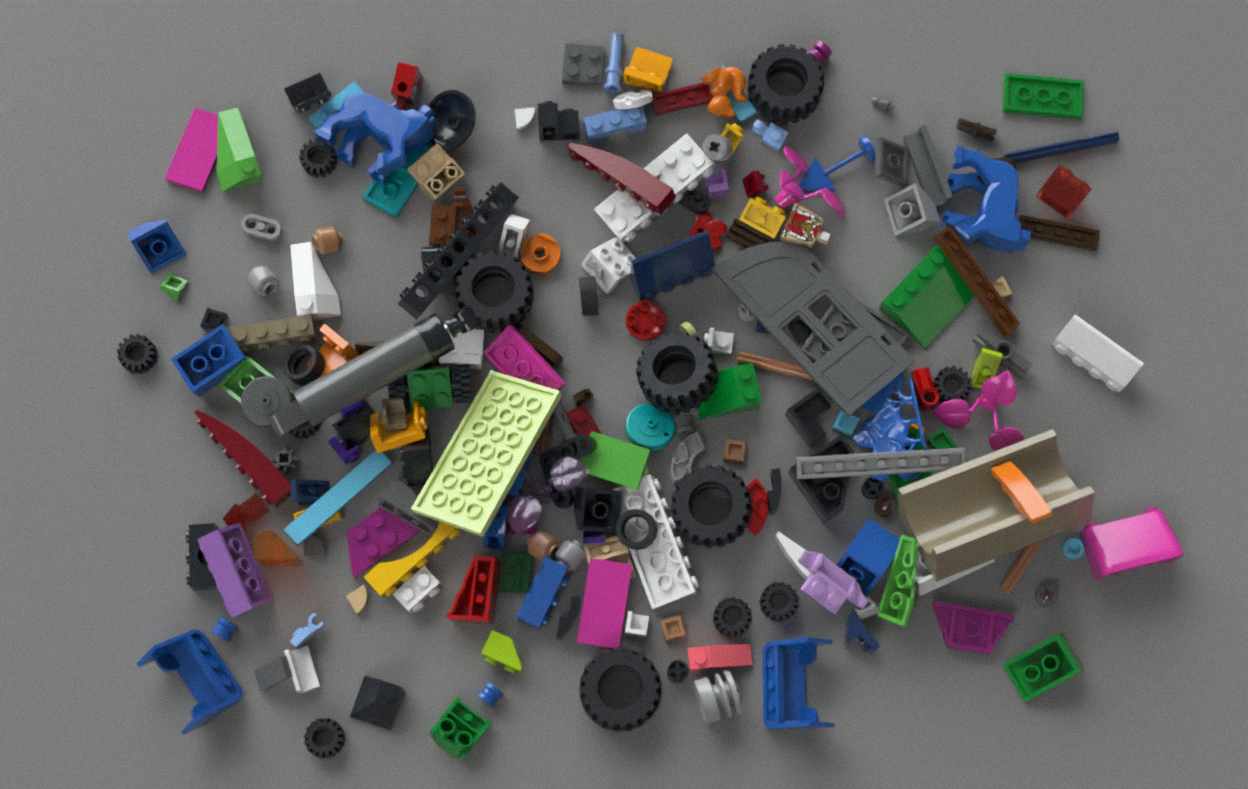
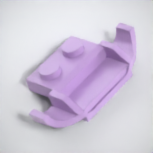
(829, 583)

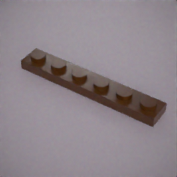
(976, 280)

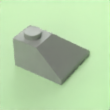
(911, 211)

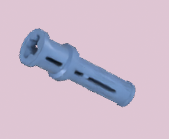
(614, 71)

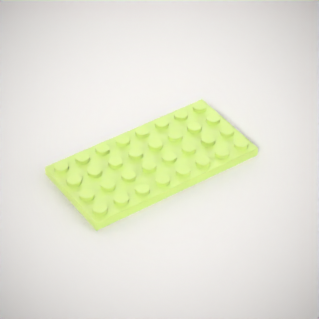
(486, 453)

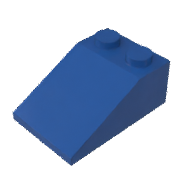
(208, 360)

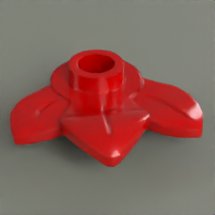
(715, 228)

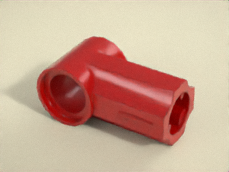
(924, 387)

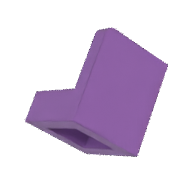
(717, 185)

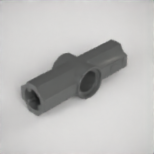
(1013, 361)

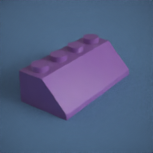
(235, 569)

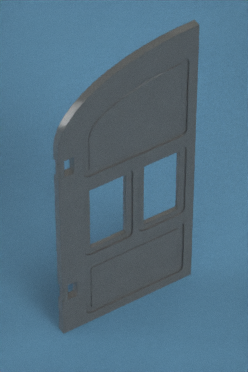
(779, 285)

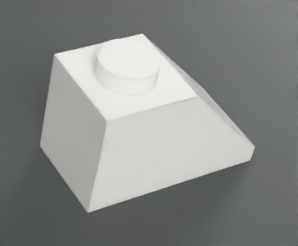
(513, 235)

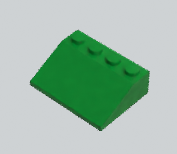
(927, 298)

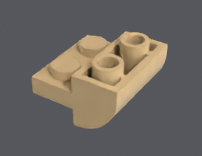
(435, 171)

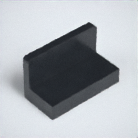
(355, 426)

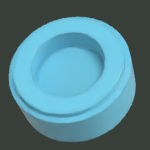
(1073, 548)

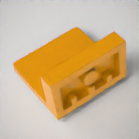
(647, 70)

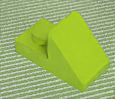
(985, 367)

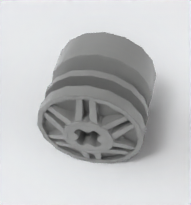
(717, 697)

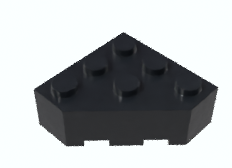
(825, 494)

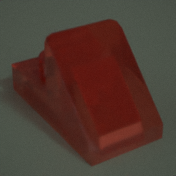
(247, 512)

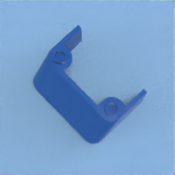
(202, 673)
(785, 684)

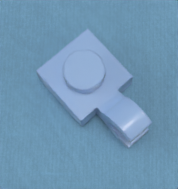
(772, 136)
(304, 634)

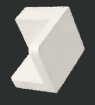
(636, 625)

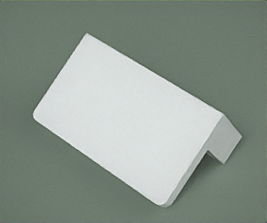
(302, 669)

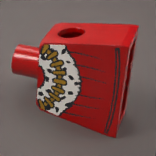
(406, 78)

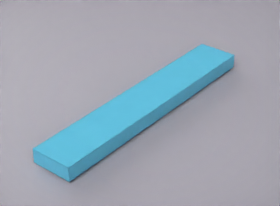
(337, 497)

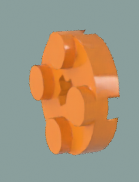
(544, 264)

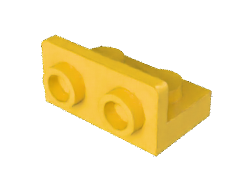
(763, 217)

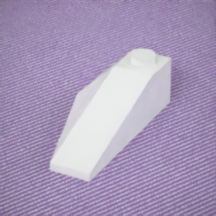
(312, 285)

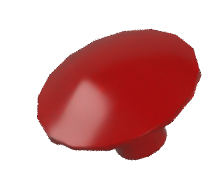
(645, 320)

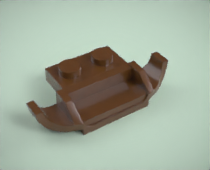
(448, 218)

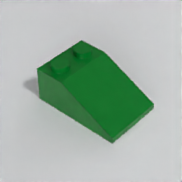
(734, 393)
(1043, 667)

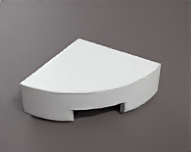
(524, 117)

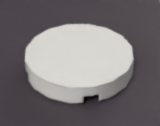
(632, 100)

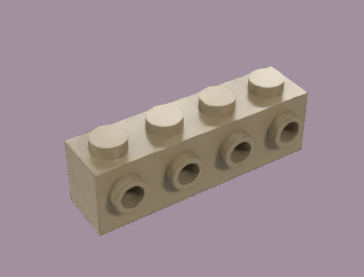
(274, 333)

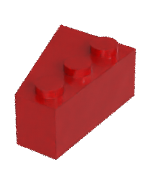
(478, 593)

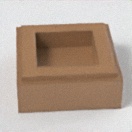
(734, 451)
(673, 628)

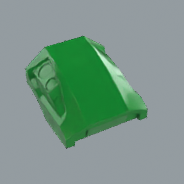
(459, 729)

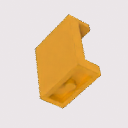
(387, 440)

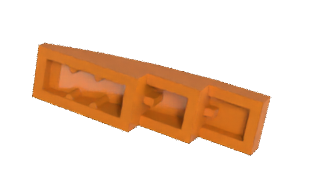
(1021, 491)

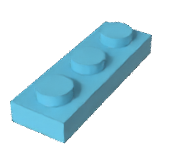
(334, 105)

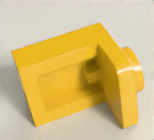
(735, 134)

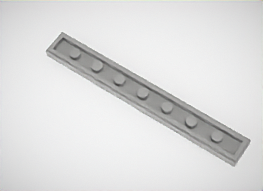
(879, 463)

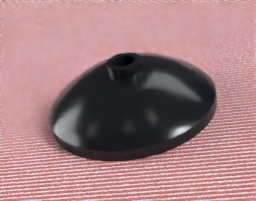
(448, 109)

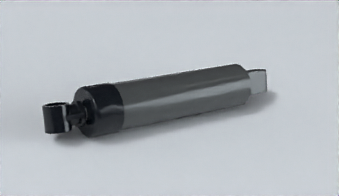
(373, 370)

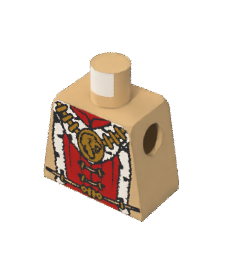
(804, 228)

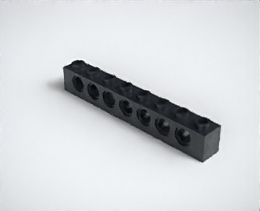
(416, 305)

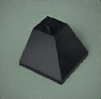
(597, 509)
(377, 702)

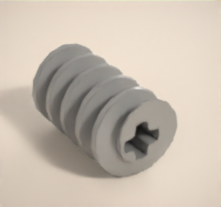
(710, 147)

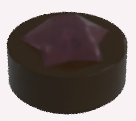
(884, 505)

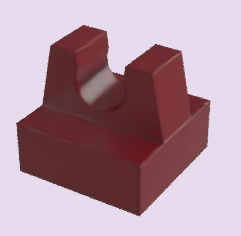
(754, 184)

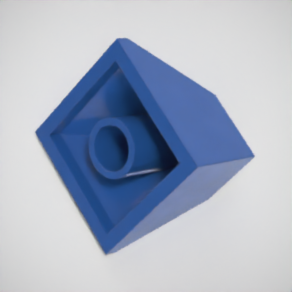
(156, 244)

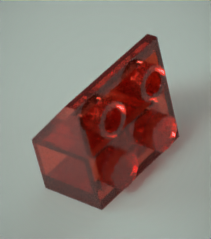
(1064, 192)

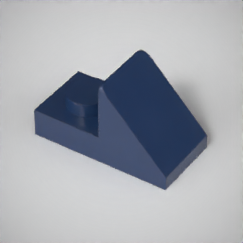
(308, 491)
(856, 629)

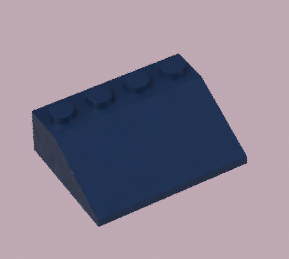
(672, 266)

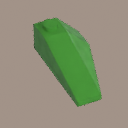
(235, 155)
(900, 590)

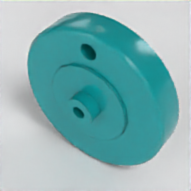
(649, 427)

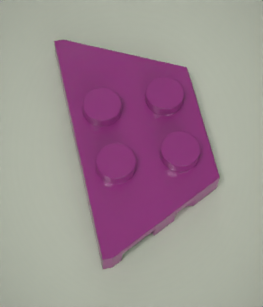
(376, 539)
(970, 627)

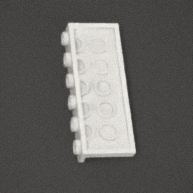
(677, 167)
(662, 564)

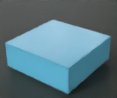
(846, 425)

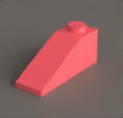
(719, 657)

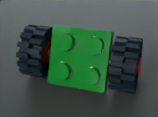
(433, 387)

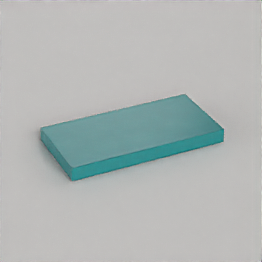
(398, 189)

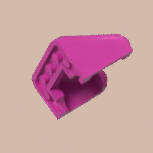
(1130, 543)

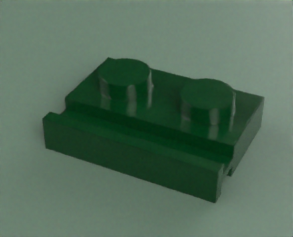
(515, 572)

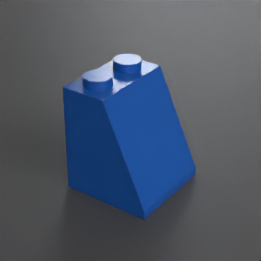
(869, 555)

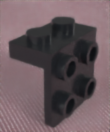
(307, 92)

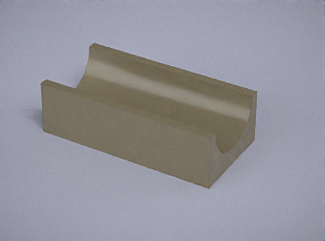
(970, 520)

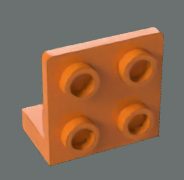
(335, 350)

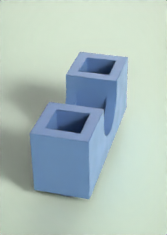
(602, 125)

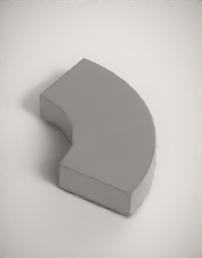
(685, 455)

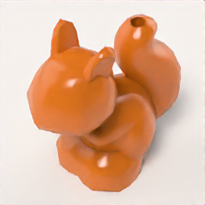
(722, 82)

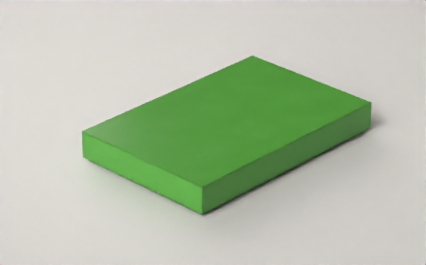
(617, 461)

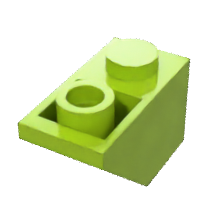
(501, 650)

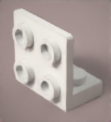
(609, 263)
(467, 350)

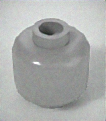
(263, 280)
(570, 555)

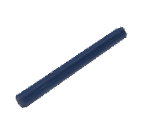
(1063, 147)

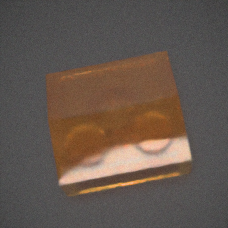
(273, 551)

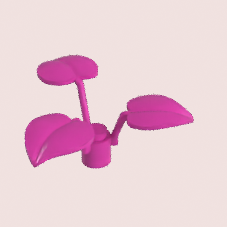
(792, 190)
(995, 390)

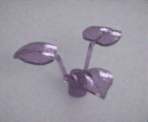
(526, 512)

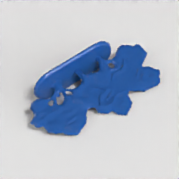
(887, 428)

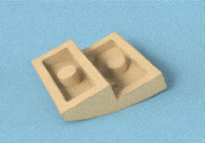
(611, 550)

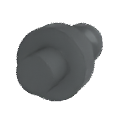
(884, 104)

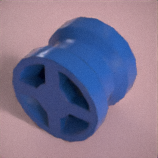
(224, 629)
(490, 694)

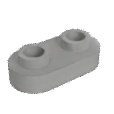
(262, 228)

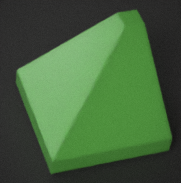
(174, 287)

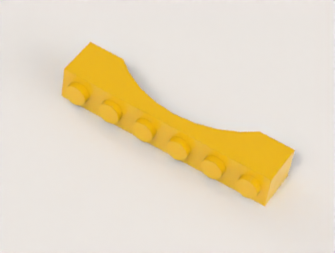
(388, 575)

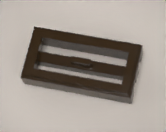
(746, 227)

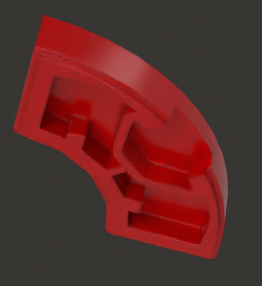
(759, 507)

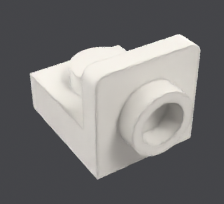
(719, 341)

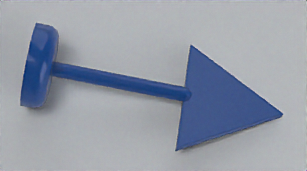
(817, 178)

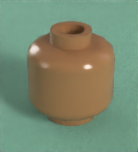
(327, 240)
(542, 545)

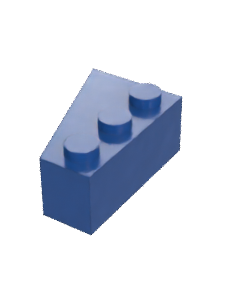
(543, 594)

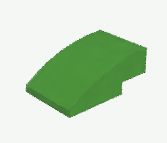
(241, 376)

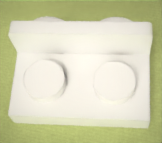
(417, 590)

